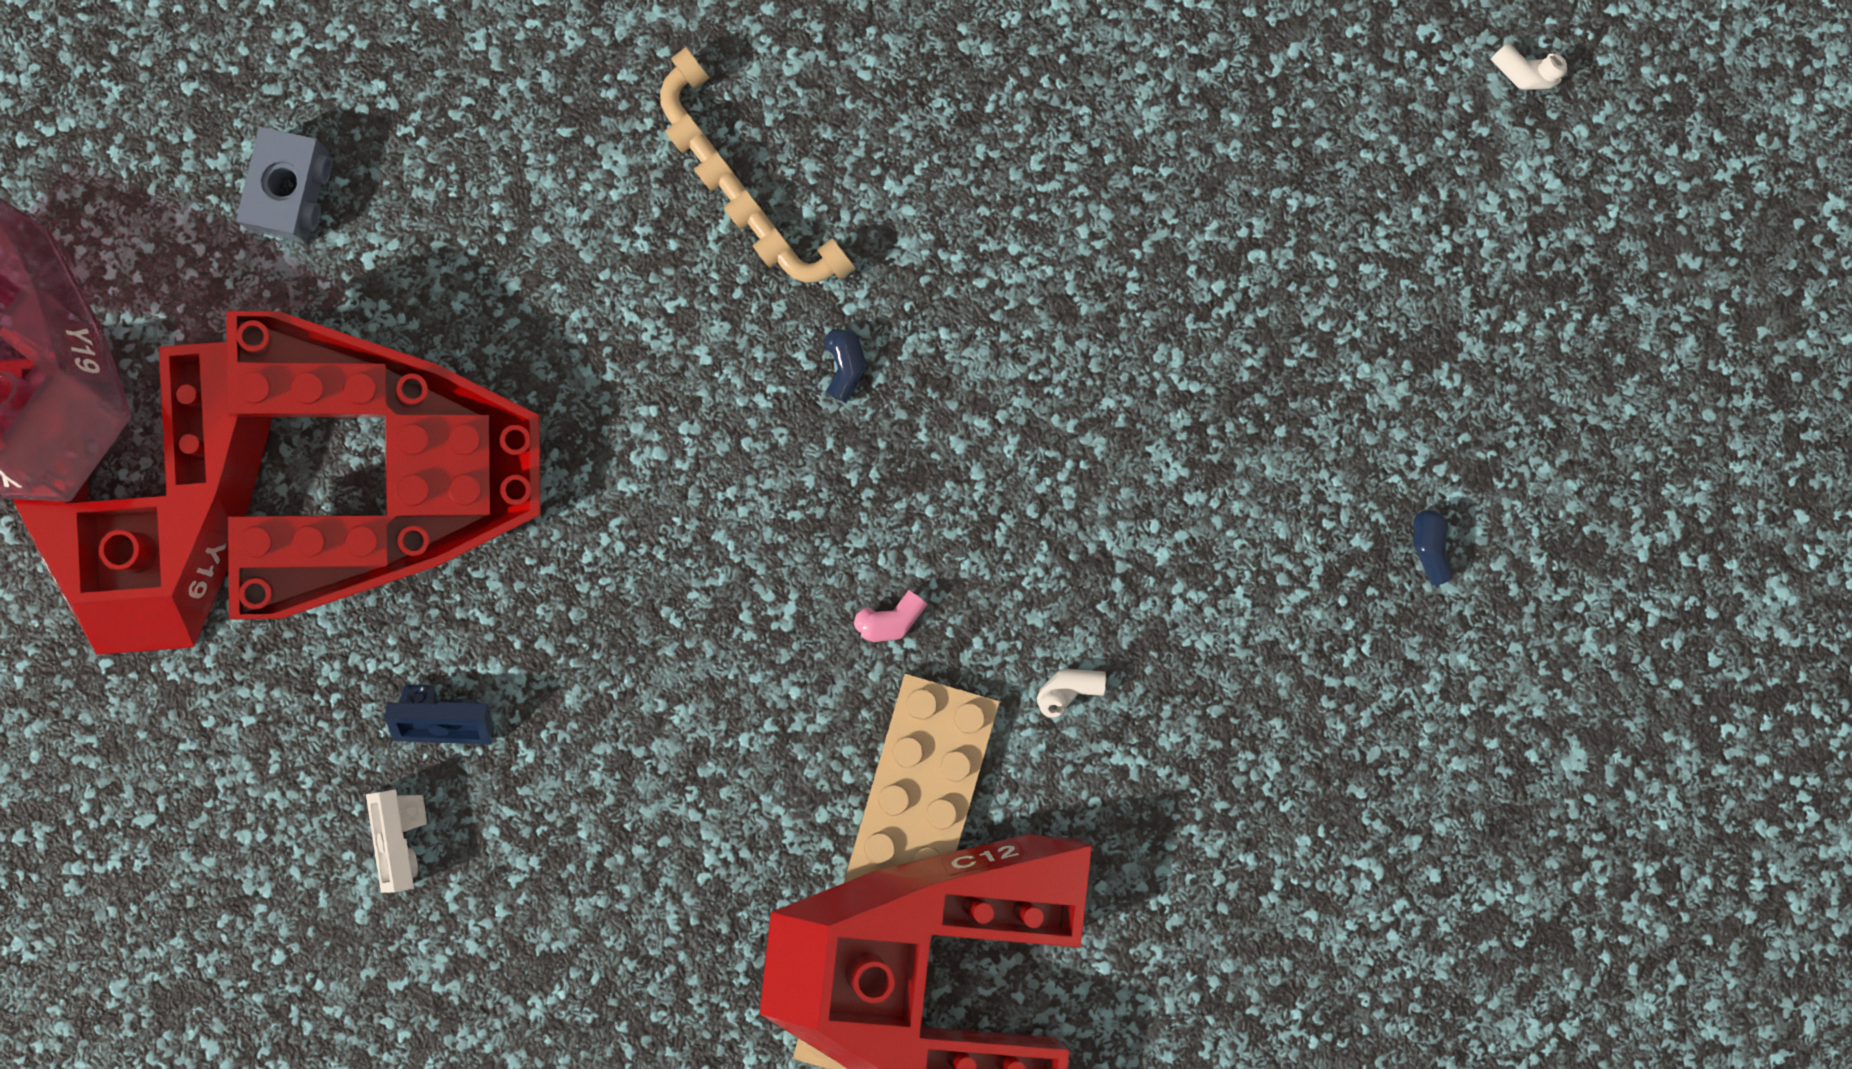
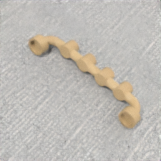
(742, 206)

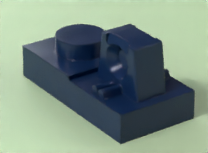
(423, 719)

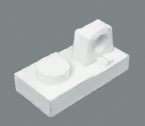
(389, 818)

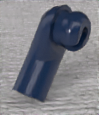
(1430, 545)

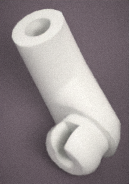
(1530, 73)
(1065, 686)

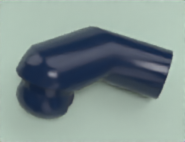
(849, 360)

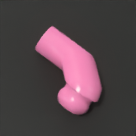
(890, 624)

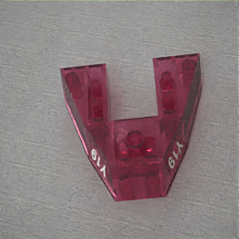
(56, 370)

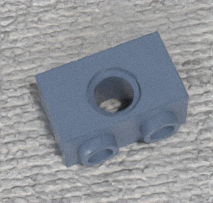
(273, 160)

